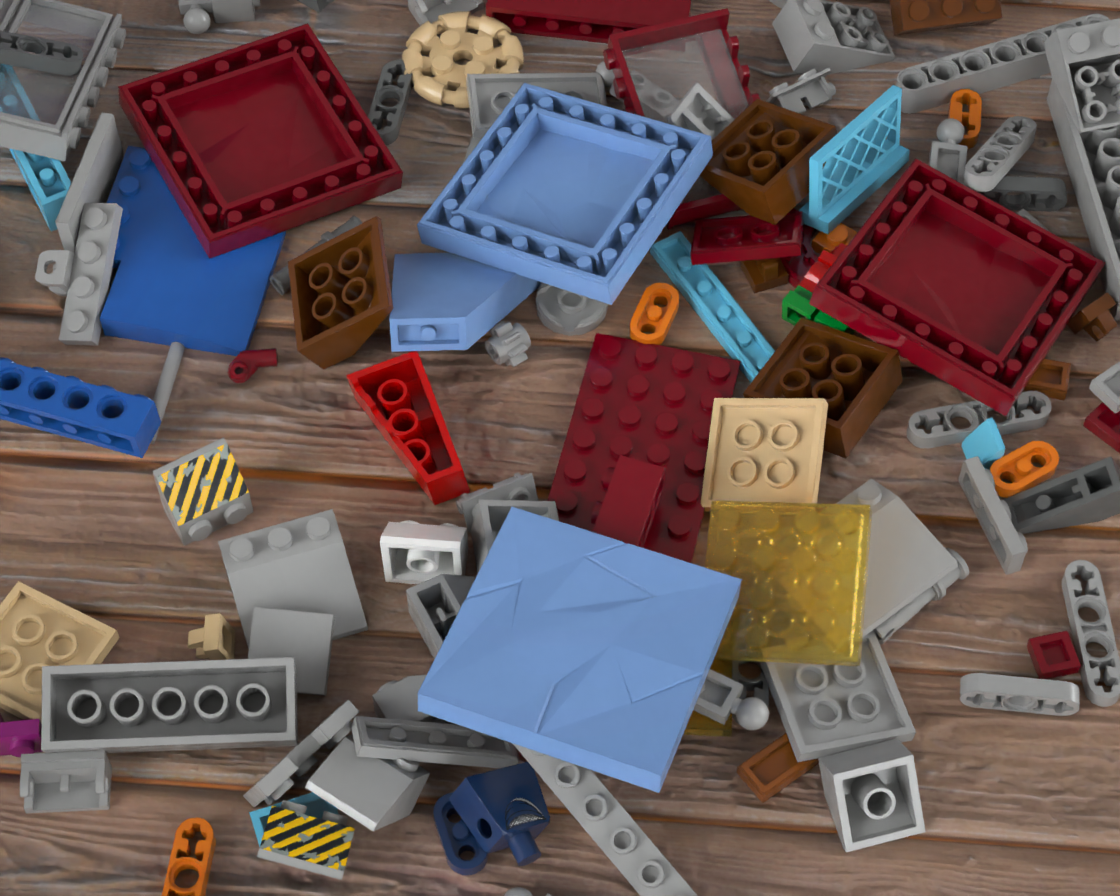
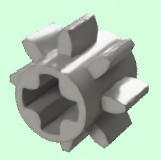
(508, 343)

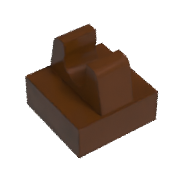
(764, 273)
(1095, 318)

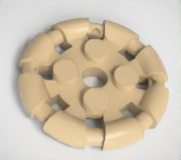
(454, 44)

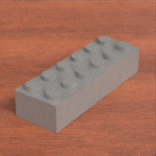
(170, 705)

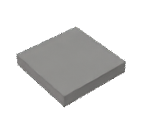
(296, 635)

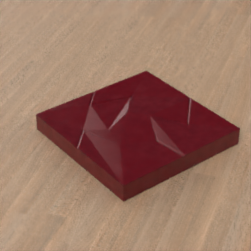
(259, 139)
(958, 285)

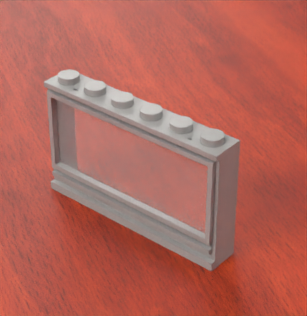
(46, 109)

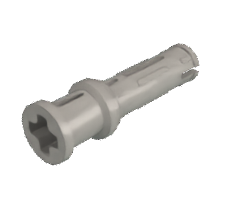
(933, 593)

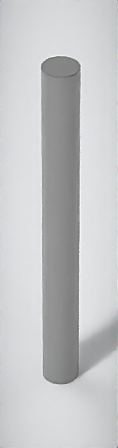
(167, 380)

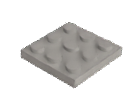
(839, 705)

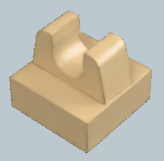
(213, 640)

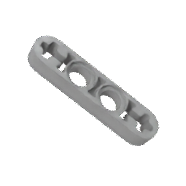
(999, 153)
(976, 414)
(1088, 632)

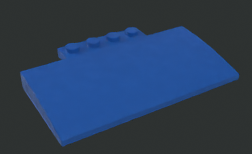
(165, 279)

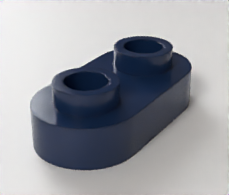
(457, 839)

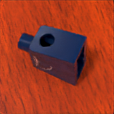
(504, 810)

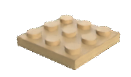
(764, 450)
(39, 634)

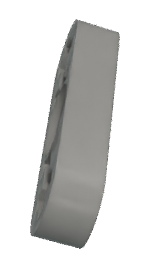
(1019, 694)

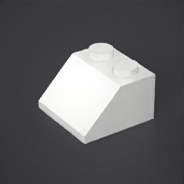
(422, 551)

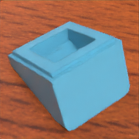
(984, 443)

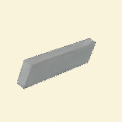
(430, 743)

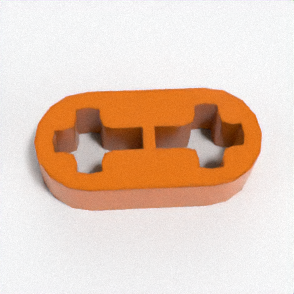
(970, 119)

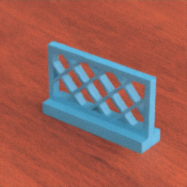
(856, 163)

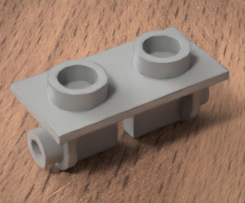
(811, 88)
(514, 488)

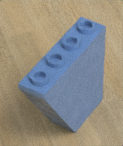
(449, 300)

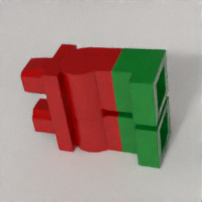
(799, 298)

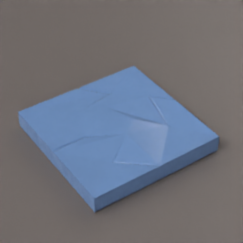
(566, 192)
(581, 648)

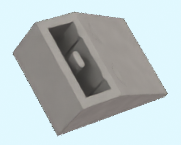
(830, 36)
(1087, 72)

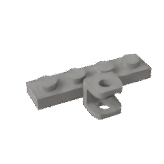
(84, 275)

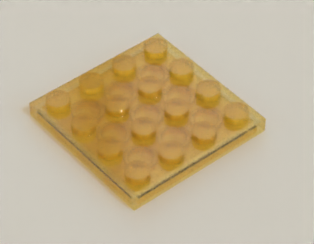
(799, 579)

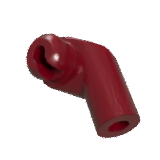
(249, 361)

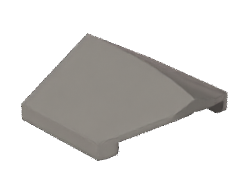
(700, 113)

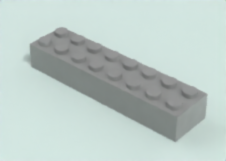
(1095, 177)

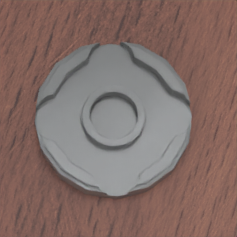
(567, 311)

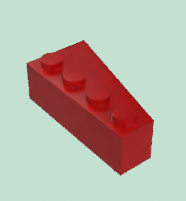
(408, 416)

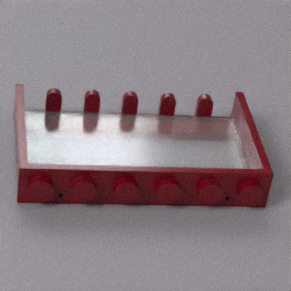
(658, 68)

